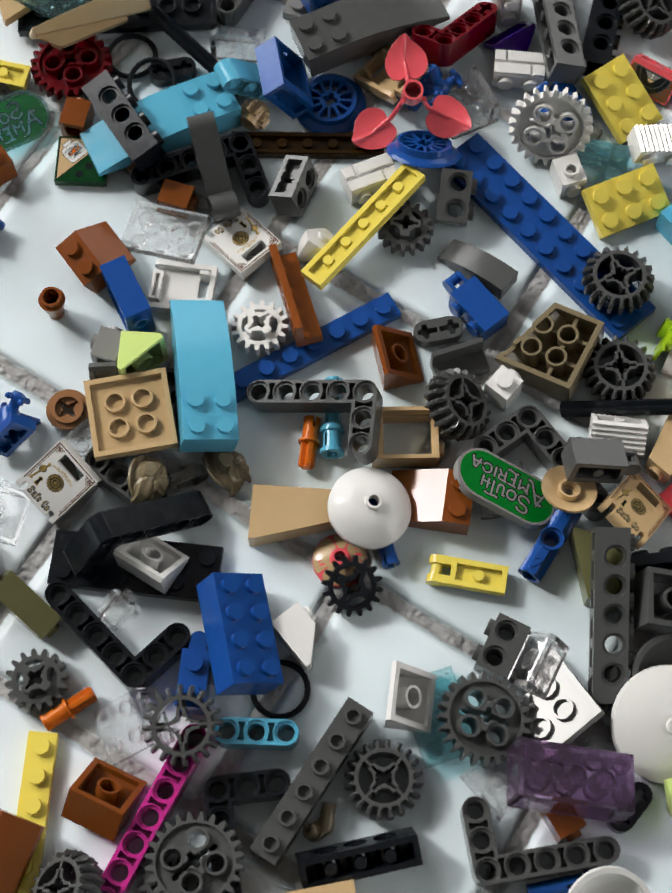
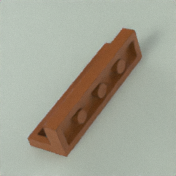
(295, 297)

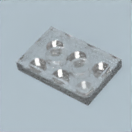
(165, 232)

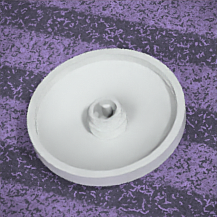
(644, 722)

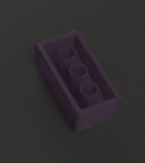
(570, 780)

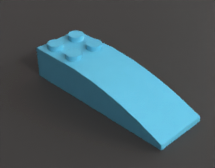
(168, 115)
(203, 377)

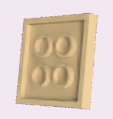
(130, 414)

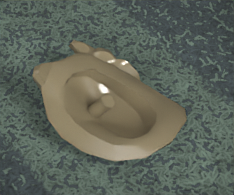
(227, 470)
(147, 479)

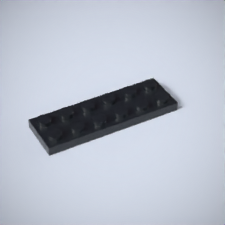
(109, 576)

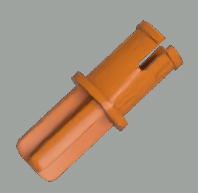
(309, 442)
(68, 708)

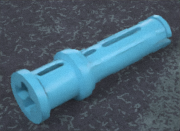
(332, 432)

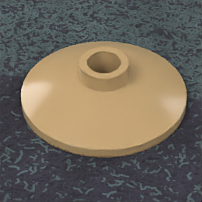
(567, 495)

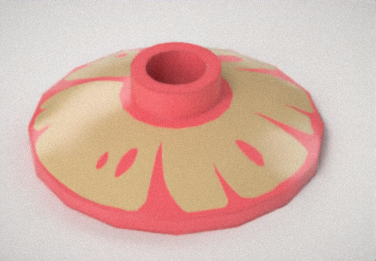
(326, 552)

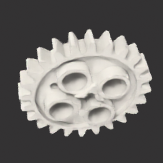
(559, 106)

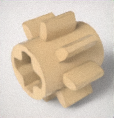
(254, 115)

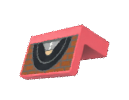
(654, 77)

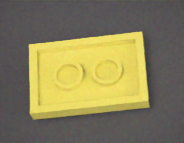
(620, 97)
(625, 200)

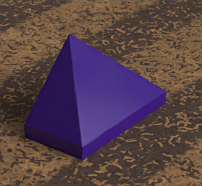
(515, 38)

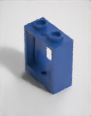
(283, 77)
(127, 295)

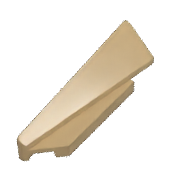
(87, 21)

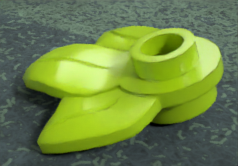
(665, 334)

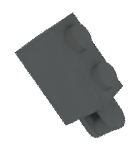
(598, 460)

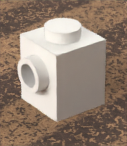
(568, 176)
(503, 387)

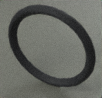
(133, 36)
(143, 62)
(300, 707)

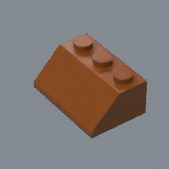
(17, 845)

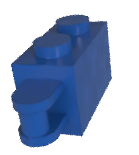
(475, 306)
(195, 670)

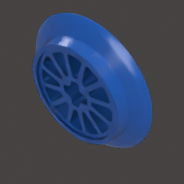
(341, 123)
(423, 150)

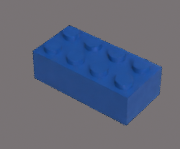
(239, 634)

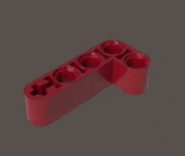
(459, 37)

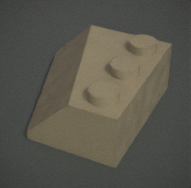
(554, 351)

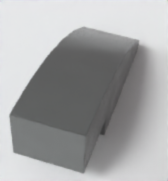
(472, 261)

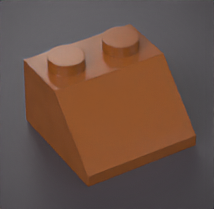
(89, 249)
(103, 799)

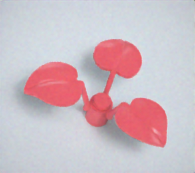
(409, 62)

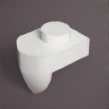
(312, 242)

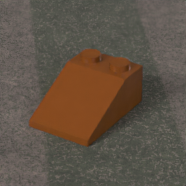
(436, 500)

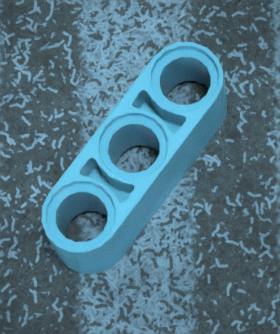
(239, 78)
(270, 739)

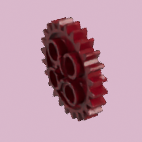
(71, 68)

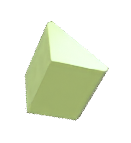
(140, 351)

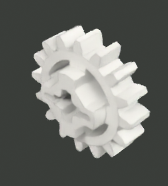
(259, 330)

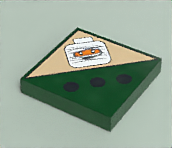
(75, 165)

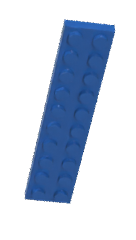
(539, 230)

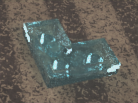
(607, 156)

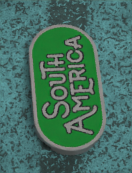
(502, 488)

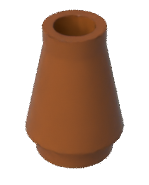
(52, 301)

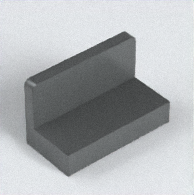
(465, 355)

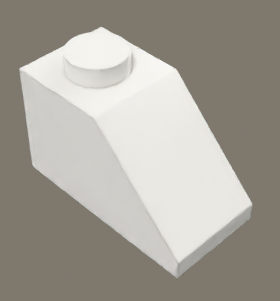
(297, 633)

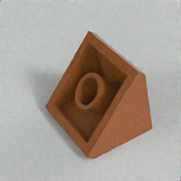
(395, 357)

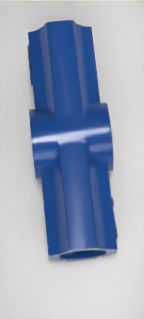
(541, 555)

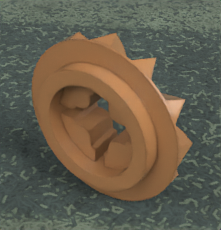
(68, 398)

